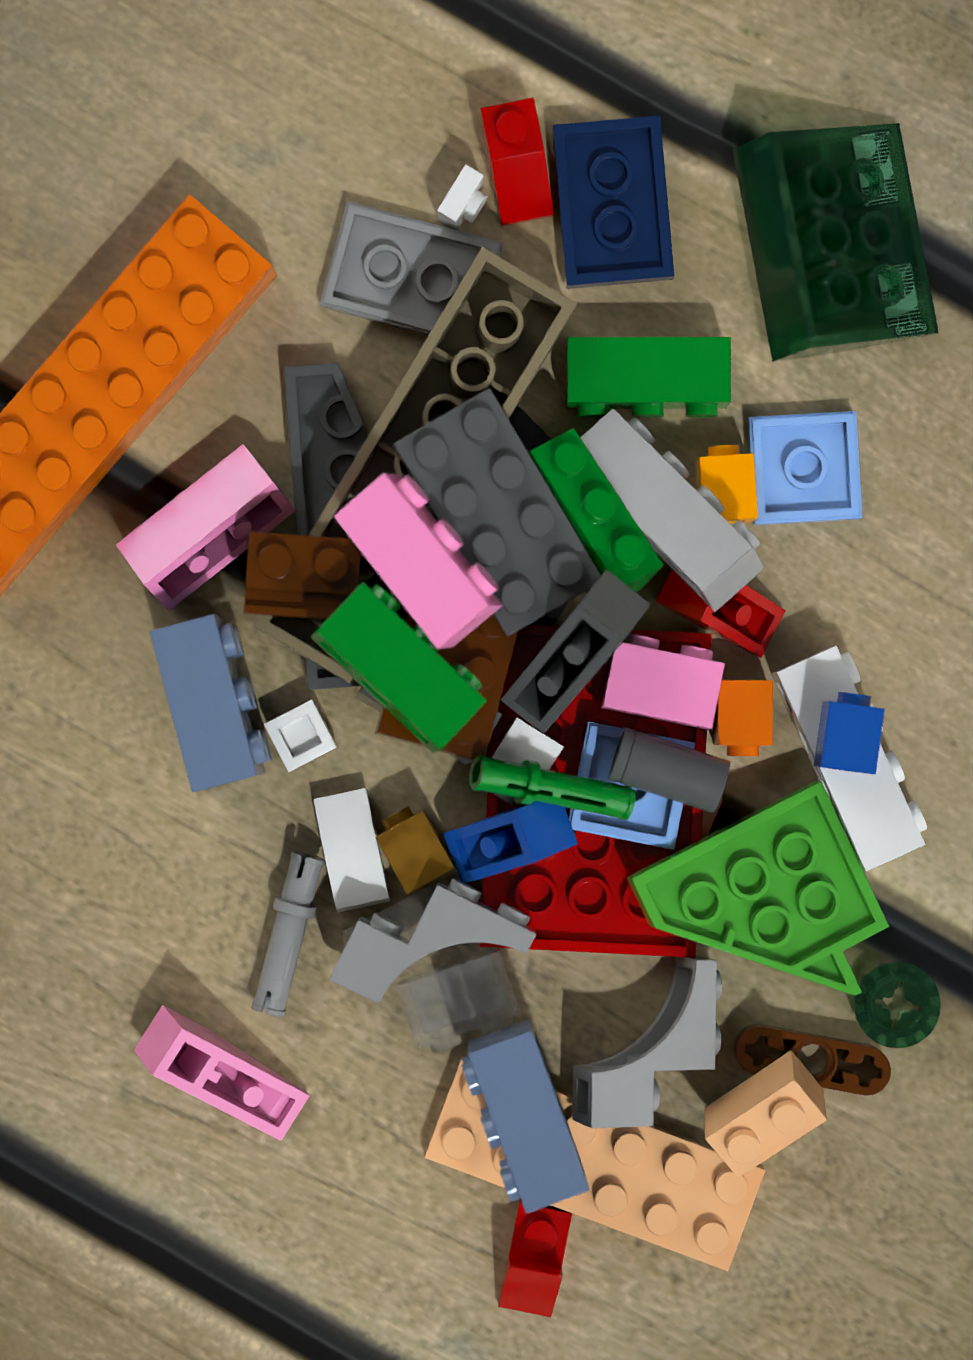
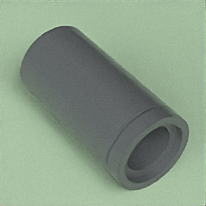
(669, 770)

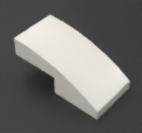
(351, 850)

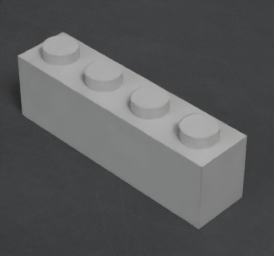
(673, 516)

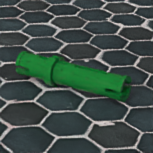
(531, 783)

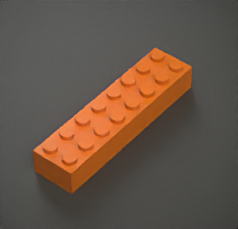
(118, 373)

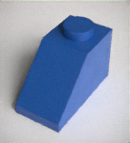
(509, 840)

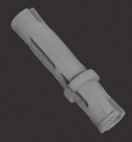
(288, 932)

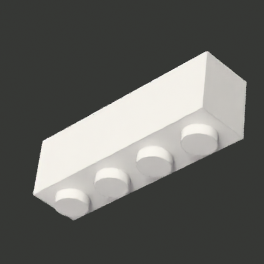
(867, 805)

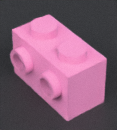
(663, 683)

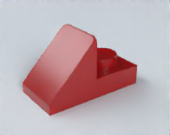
(535, 1260)

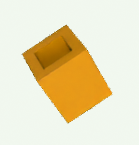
(731, 480)

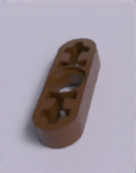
(853, 1053)

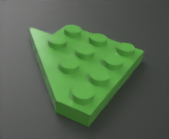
(770, 890)

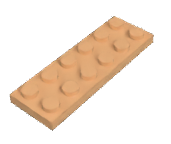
(636, 1176)

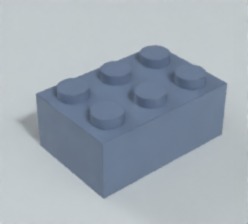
(210, 701)
(524, 1117)

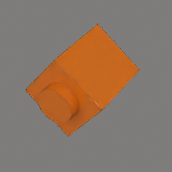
(744, 716)

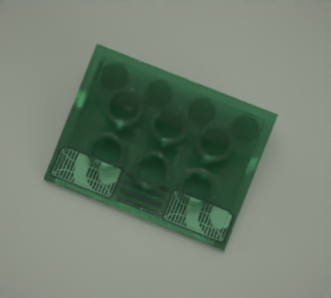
(834, 239)

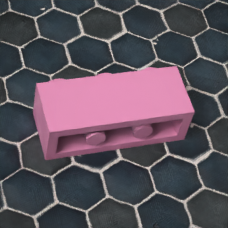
(204, 527)
(419, 559)

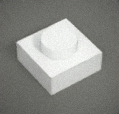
(463, 199)
(300, 735)

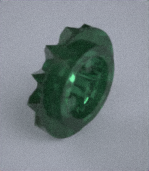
(911, 1025)

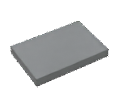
(397, 268)

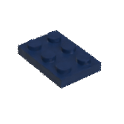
(613, 202)

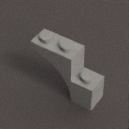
(451, 917)
(682, 1037)

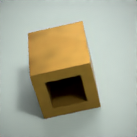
(414, 848)

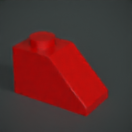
(517, 161)
(743, 620)

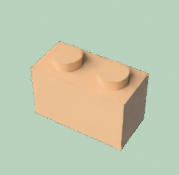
(764, 1114)

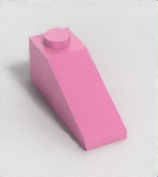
(219, 1073)

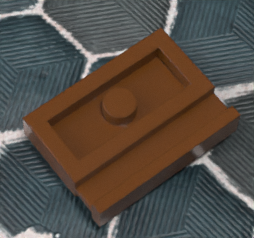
(299, 575)

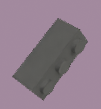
(575, 651)

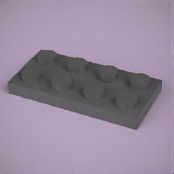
(500, 508)

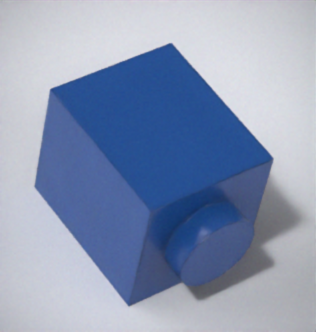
(849, 734)

